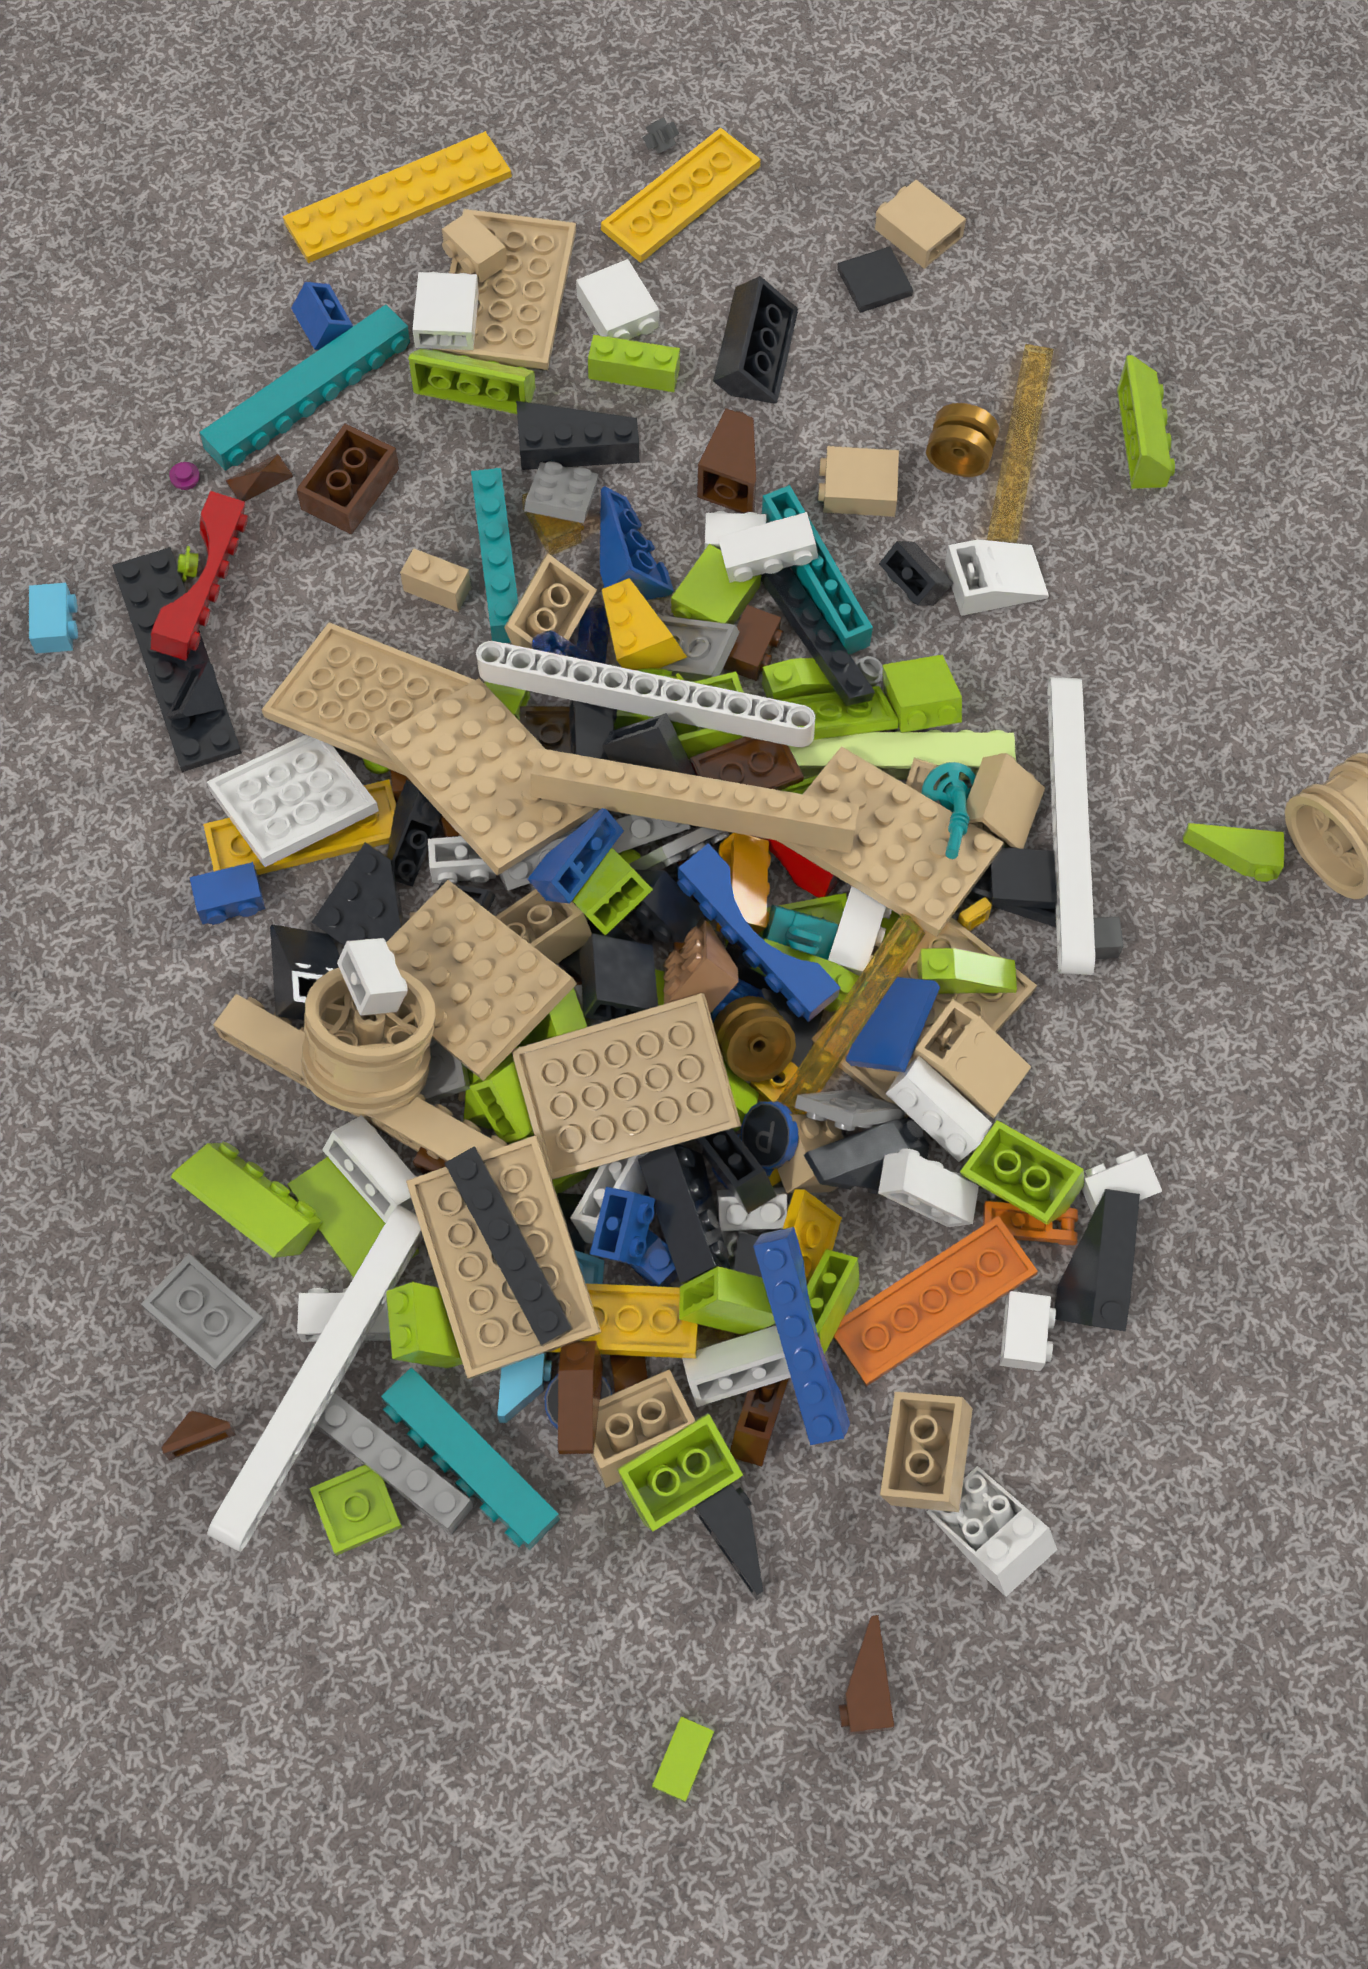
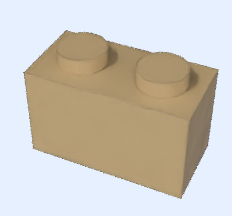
(474, 247)
(435, 580)

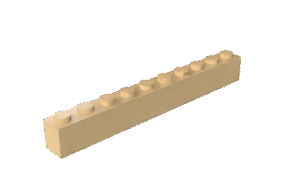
(694, 800)
(280, 1047)

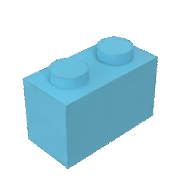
(51, 618)

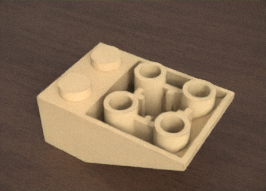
(972, 1058)

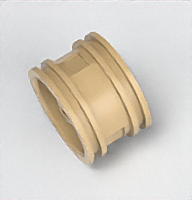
(1332, 827)
(367, 1059)

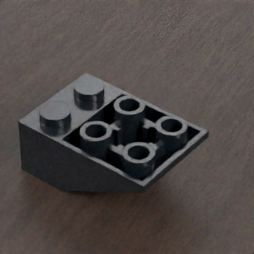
(297, 963)

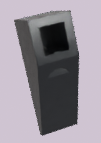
(411, 828)

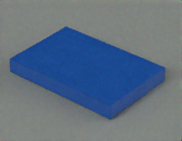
(894, 1026)

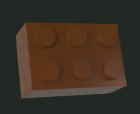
(348, 478)

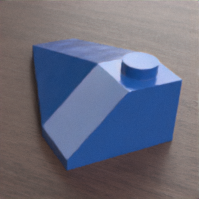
(626, 551)

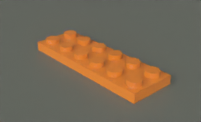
(933, 1300)

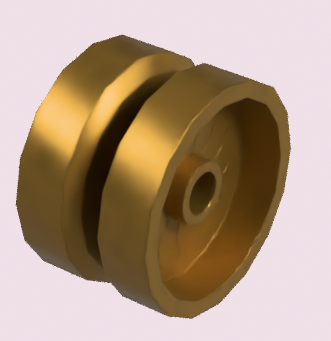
(962, 440)
(754, 1038)

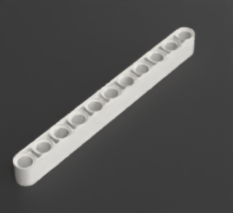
(593, 684)
(1070, 827)
(316, 1381)

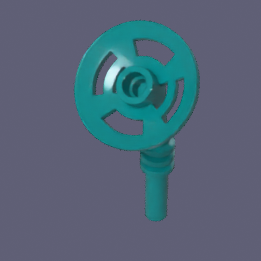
(953, 798)

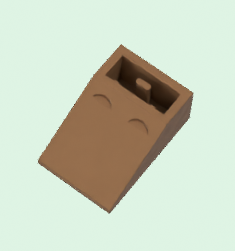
(700, 968)

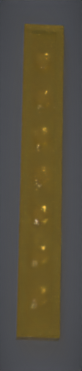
(1020, 444)
(854, 1012)

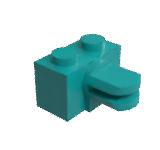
(801, 931)

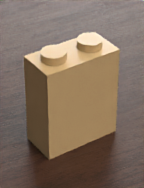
(919, 223)
(859, 481)
(1004, 800)

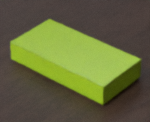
(683, 1759)

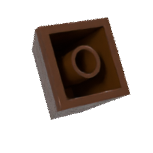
(729, 464)

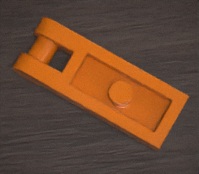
(1031, 1229)

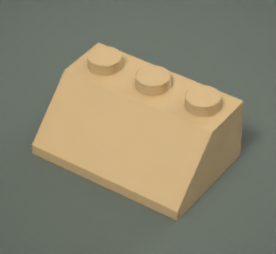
(550, 602)
(636, 1422)

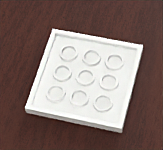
(292, 798)

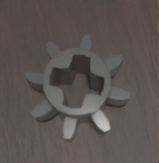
(660, 135)

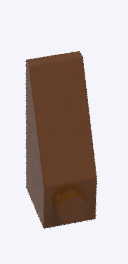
(578, 1397)
(757, 1422)
(867, 1696)

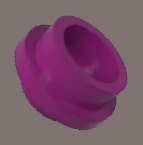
(184, 475)

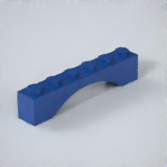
(800, 981)
(788, 1296)

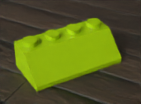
(470, 380)
(1144, 426)
(248, 1199)

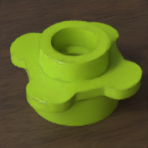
(188, 564)

